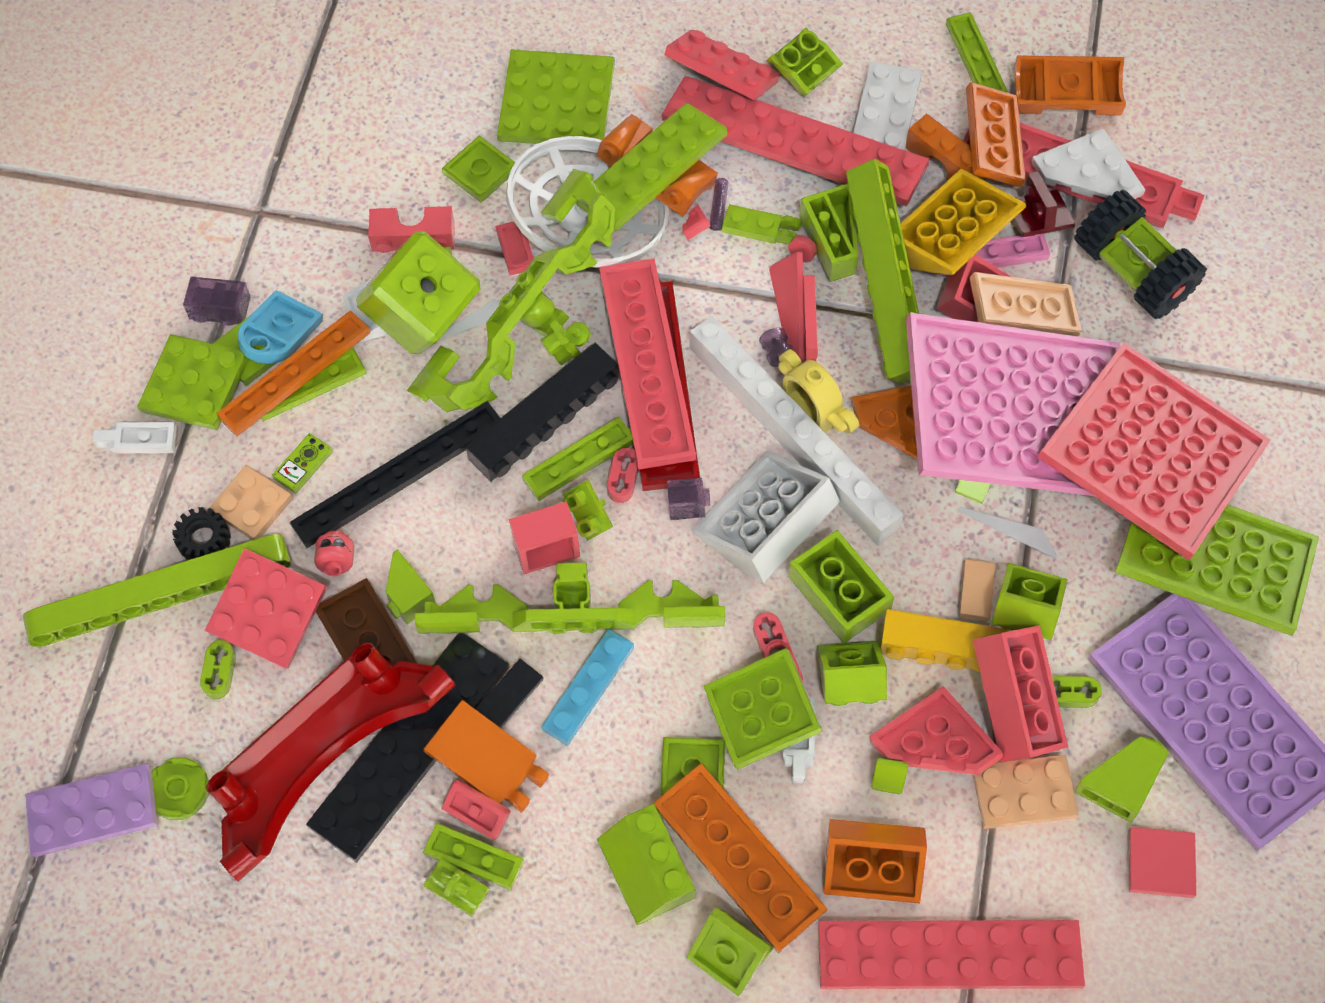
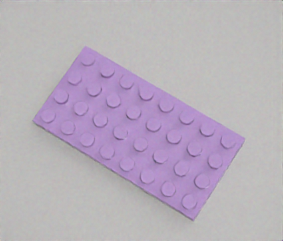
(1217, 717)

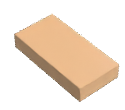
(977, 590)

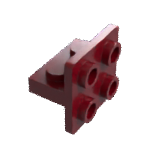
(1044, 209)

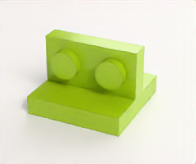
(728, 951)

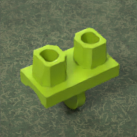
(564, 343)
(587, 510)
(456, 887)

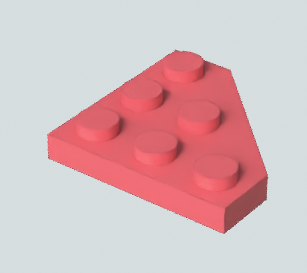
(937, 737)

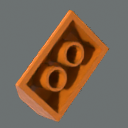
(875, 861)

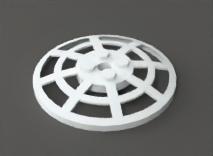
(576, 218)

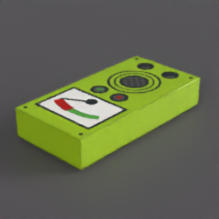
(302, 463)

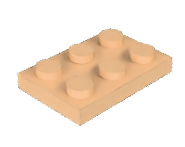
(1026, 792)

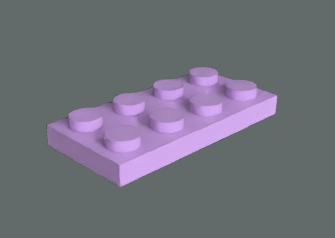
(91, 810)

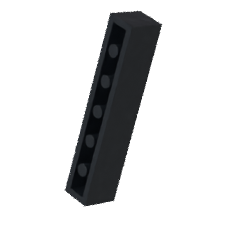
(543, 412)

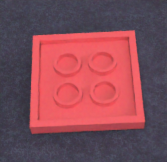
(266, 608)

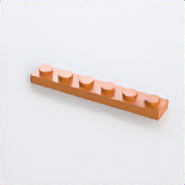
(293, 373)

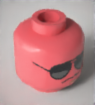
(334, 553)

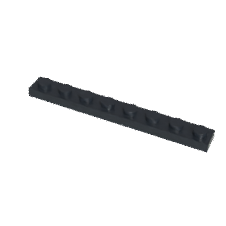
(393, 475)

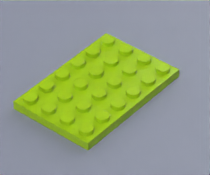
(1241, 568)

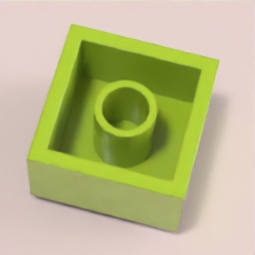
(1029, 600)

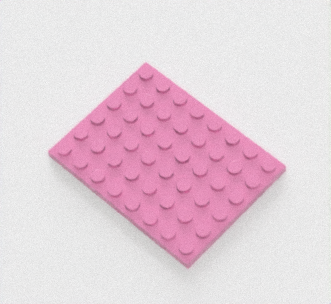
(996, 398)

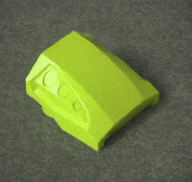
(805, 61)

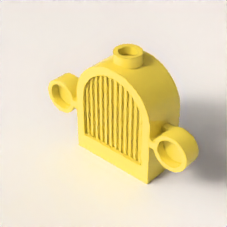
(816, 393)

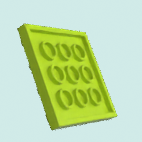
(555, 96)

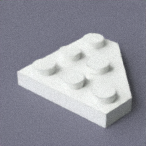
(1088, 167)

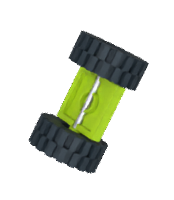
(1139, 254)

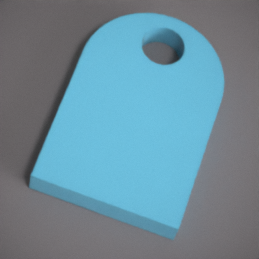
(278, 325)

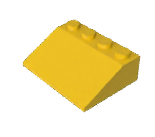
(956, 223)

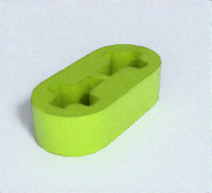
(224, 671)
(1071, 687)

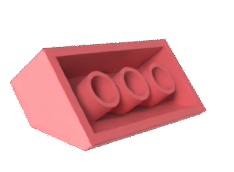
(1020, 693)

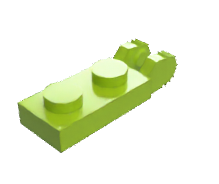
(760, 225)

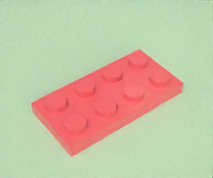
(722, 64)

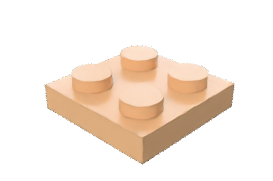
(251, 503)

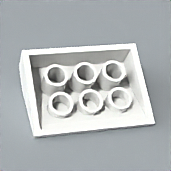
(767, 515)

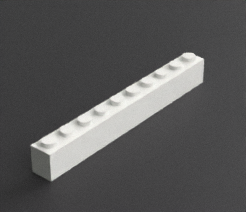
(795, 429)

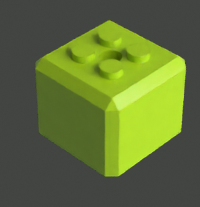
(401, 306)

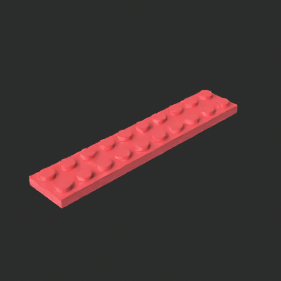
(796, 138)

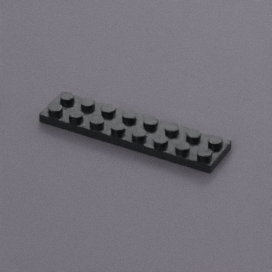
(396, 757)

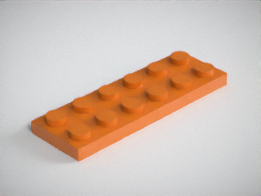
(740, 858)

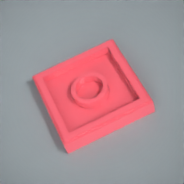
(1162, 862)

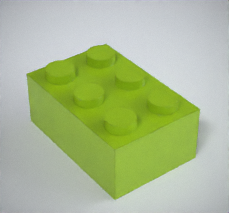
(840, 586)

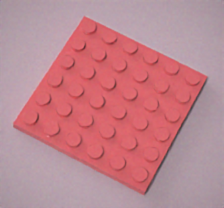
(1155, 450)

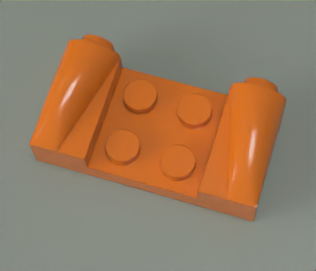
(1069, 84)
(680, 193)

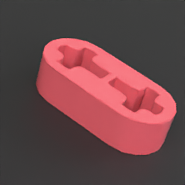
(616, 473)

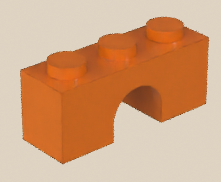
(932, 139)

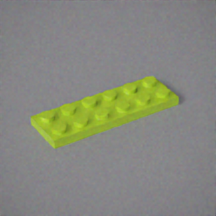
(658, 161)

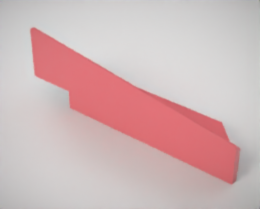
(796, 304)

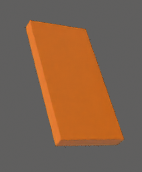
(995, 134)

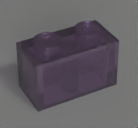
(216, 300)

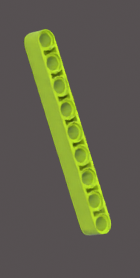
(144, 593)

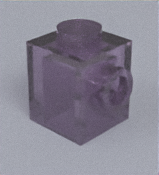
(687, 498)

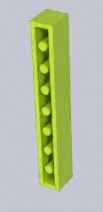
(884, 262)

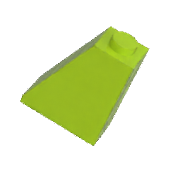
(1125, 778)

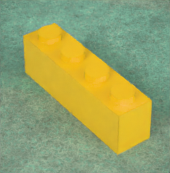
(932, 639)

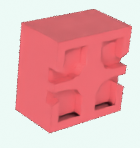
(545, 537)

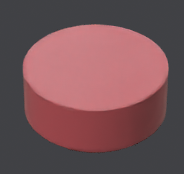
(805, 245)

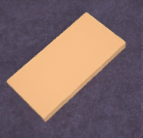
(1025, 304)

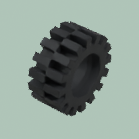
(194, 522)

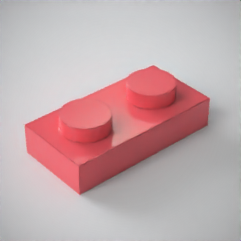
(476, 809)

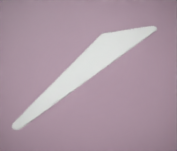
(473, 320)
(1024, 533)

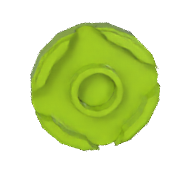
(179, 788)

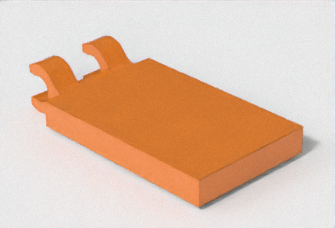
(485, 756)

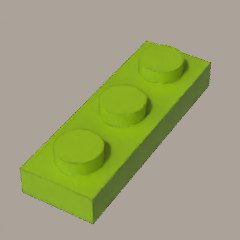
(474, 856)

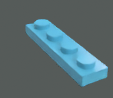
(587, 687)

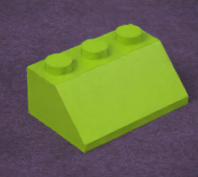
(646, 865)

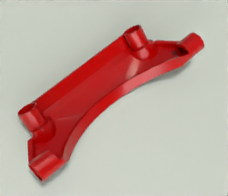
(283, 761)

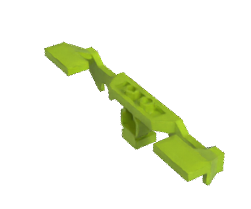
(523, 302)
(572, 612)

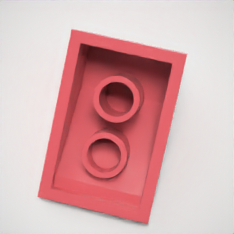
(957, 295)

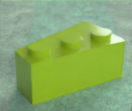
(832, 228)

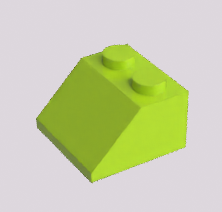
(852, 673)

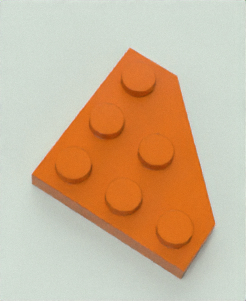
(888, 417)

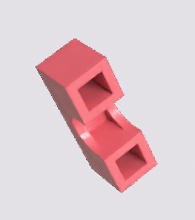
(389, 234)

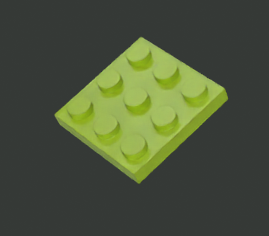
(192, 381)
(762, 708)

